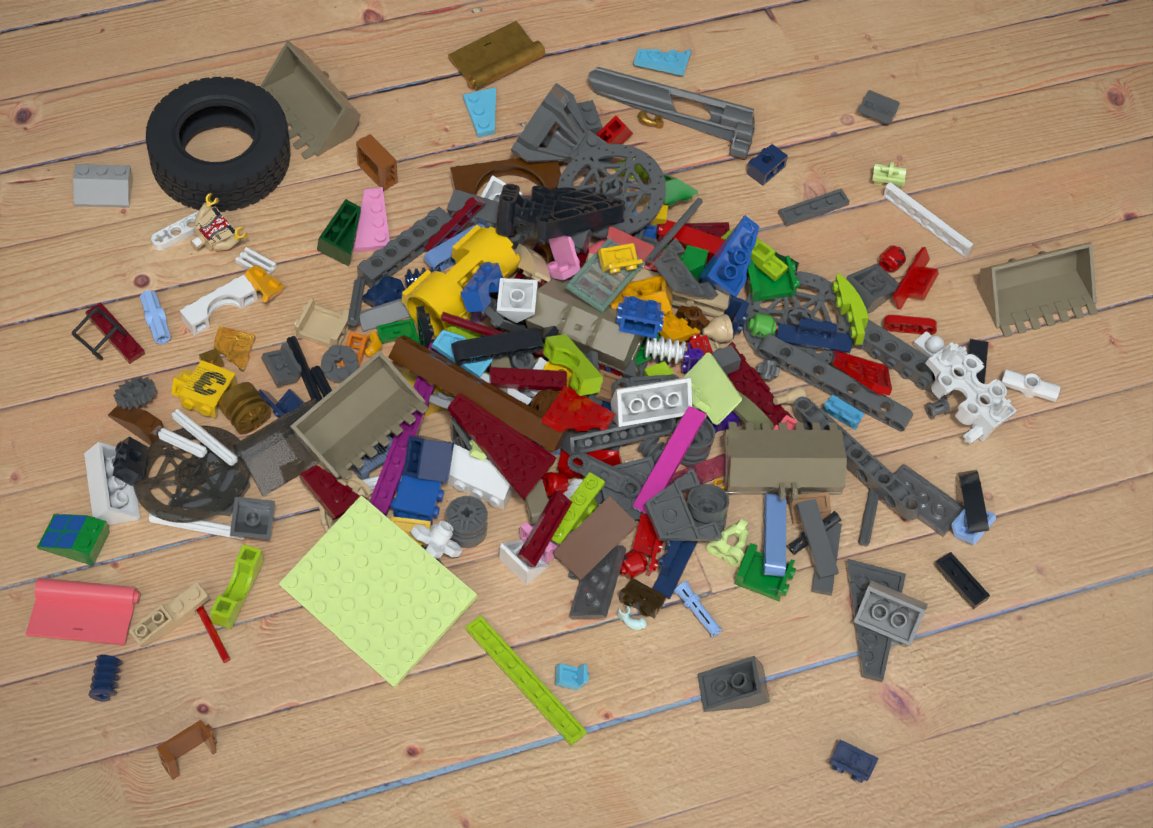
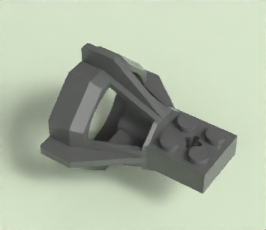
(569, 138)

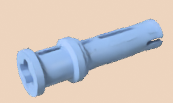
(690, 602)

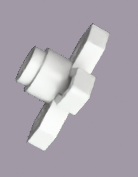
(437, 539)

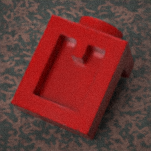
(701, 342)

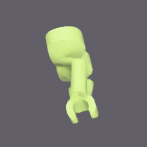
(731, 554)

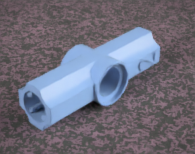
(155, 317)

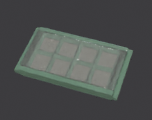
(600, 287)

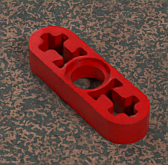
(909, 324)

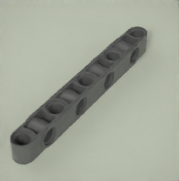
(834, 382)
(866, 466)

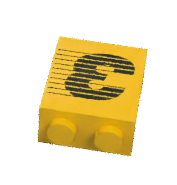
(206, 388)

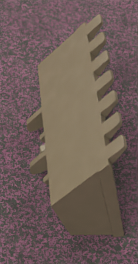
(310, 102)
(1040, 288)
(584, 325)
(358, 416)

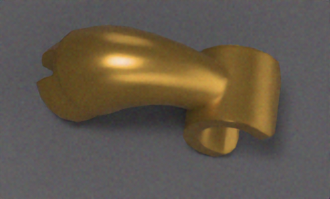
(645, 120)

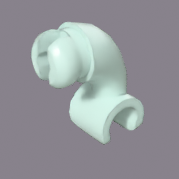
(635, 624)

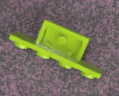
(581, 508)

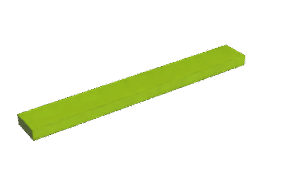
(526, 680)

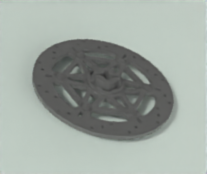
(612, 183)
(799, 312)

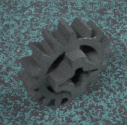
(135, 393)

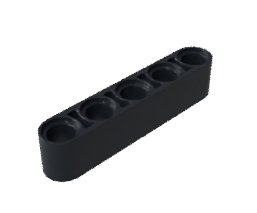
(497, 346)

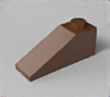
(138, 422)

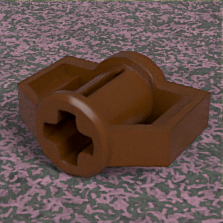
(692, 319)

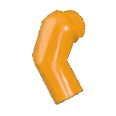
(374, 346)

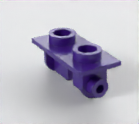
(690, 358)

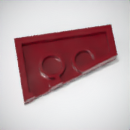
(328, 491)

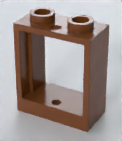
(376, 162)

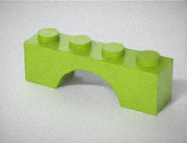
(563, 351)
(231, 601)

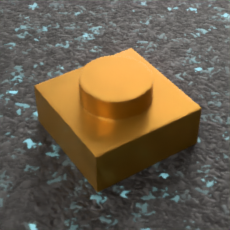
(213, 357)

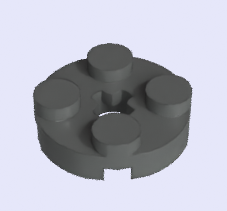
(337, 353)

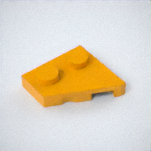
(264, 282)

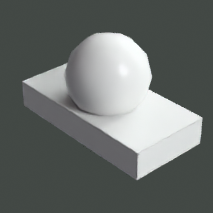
(929, 344)

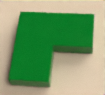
(390, 331)

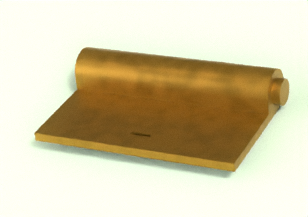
(496, 55)

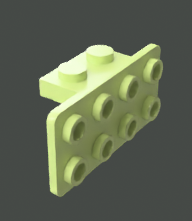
(712, 389)

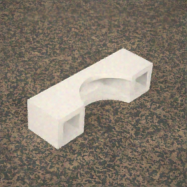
(236, 293)

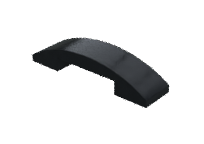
(973, 501)

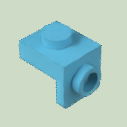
(571, 676)

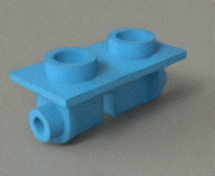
(843, 411)

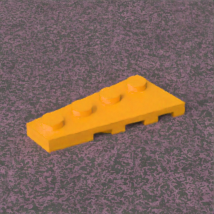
(676, 328)

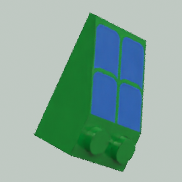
(75, 537)

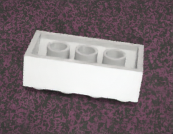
(651, 401)
(478, 478)
(109, 496)

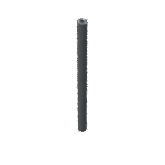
(673, 231)

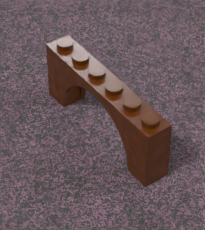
(472, 177)

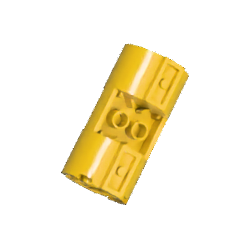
(442, 291)

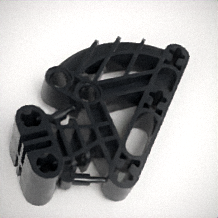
(555, 211)

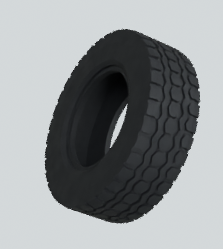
(214, 104)

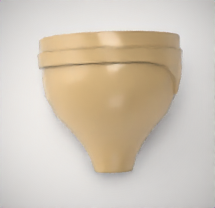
(719, 329)

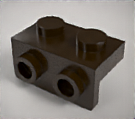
(642, 598)

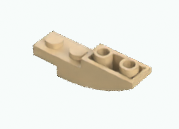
(532, 263)
(168, 618)

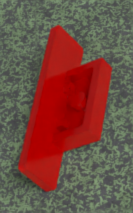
(917, 280)
(647, 542)

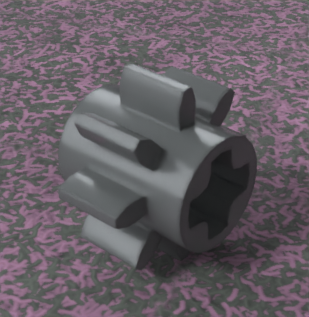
(768, 369)

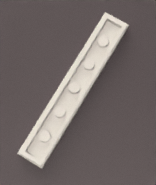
(928, 220)

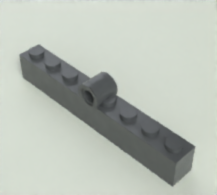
(488, 216)

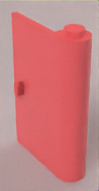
(82, 611)

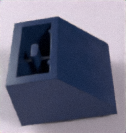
(428, 458)

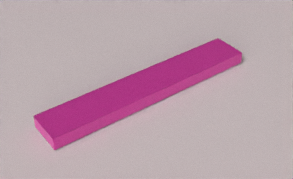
(671, 457)

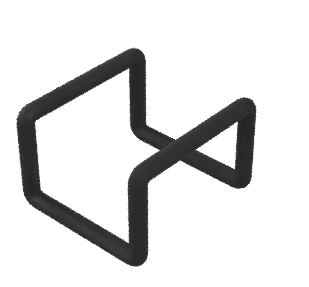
(116, 327)

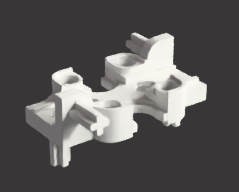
(971, 411)

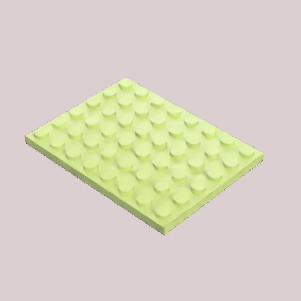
(378, 591)

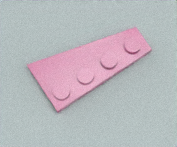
(372, 225)

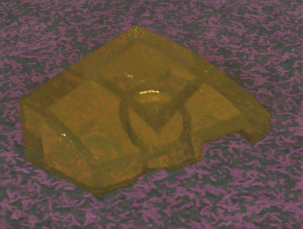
(234, 345)

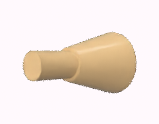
(790, 396)

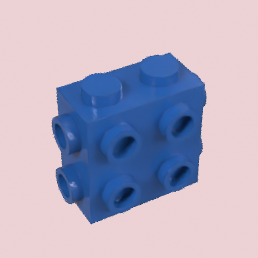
(640, 317)
(417, 499)

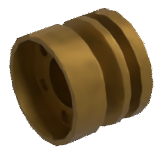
(244, 407)

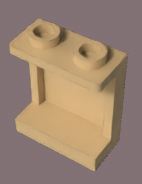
(322, 325)

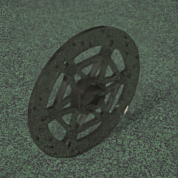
(190, 474)

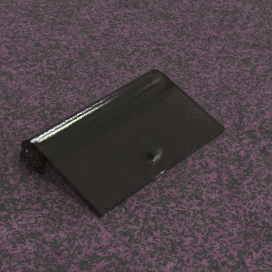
(274, 451)

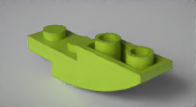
(765, 259)
(852, 306)

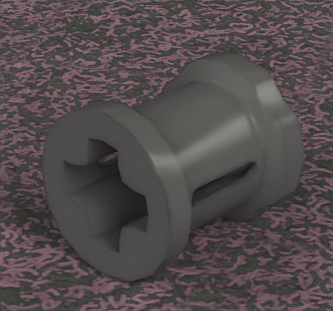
(937, 408)

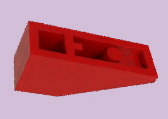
(615, 132)
(607, 456)

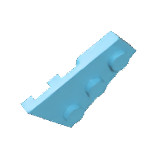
(670, 62)
(482, 110)
(443, 346)

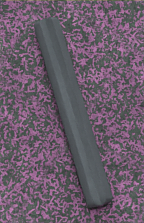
(356, 301)
(869, 517)

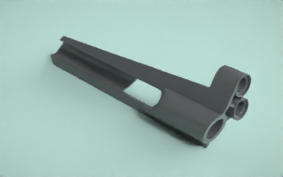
(727, 119)

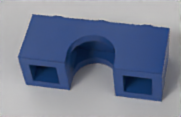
(483, 282)

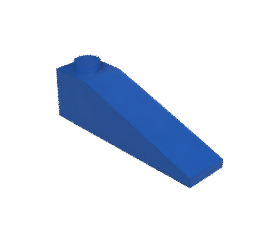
(730, 263)

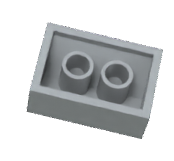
(102, 185)
(890, 613)

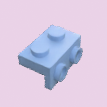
(961, 530)

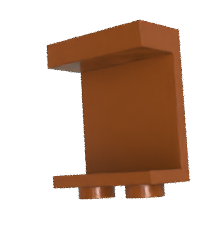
(183, 743)

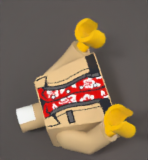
(213, 229)

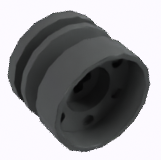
(701, 445)
(708, 504)
(467, 531)

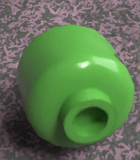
(761, 325)

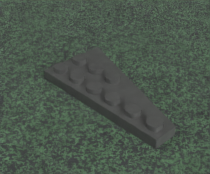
(872, 645)

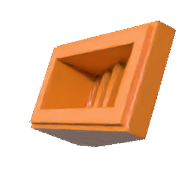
(354, 337)

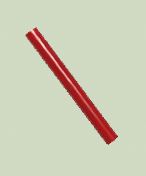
(213, 634)

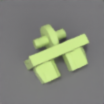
(886, 174)

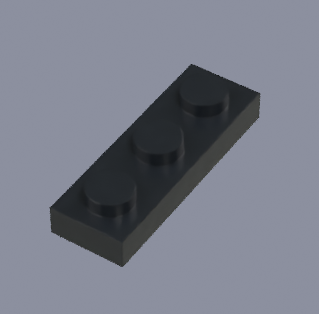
(962, 580)

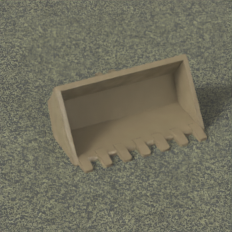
(784, 460)

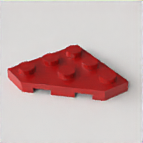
(869, 373)
(576, 412)

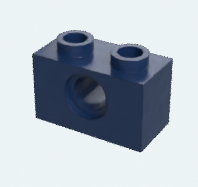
(767, 164)

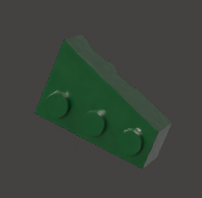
(340, 233)

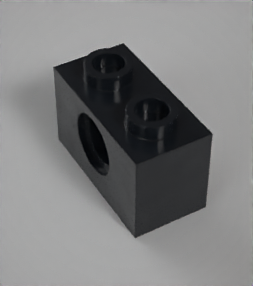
(130, 461)

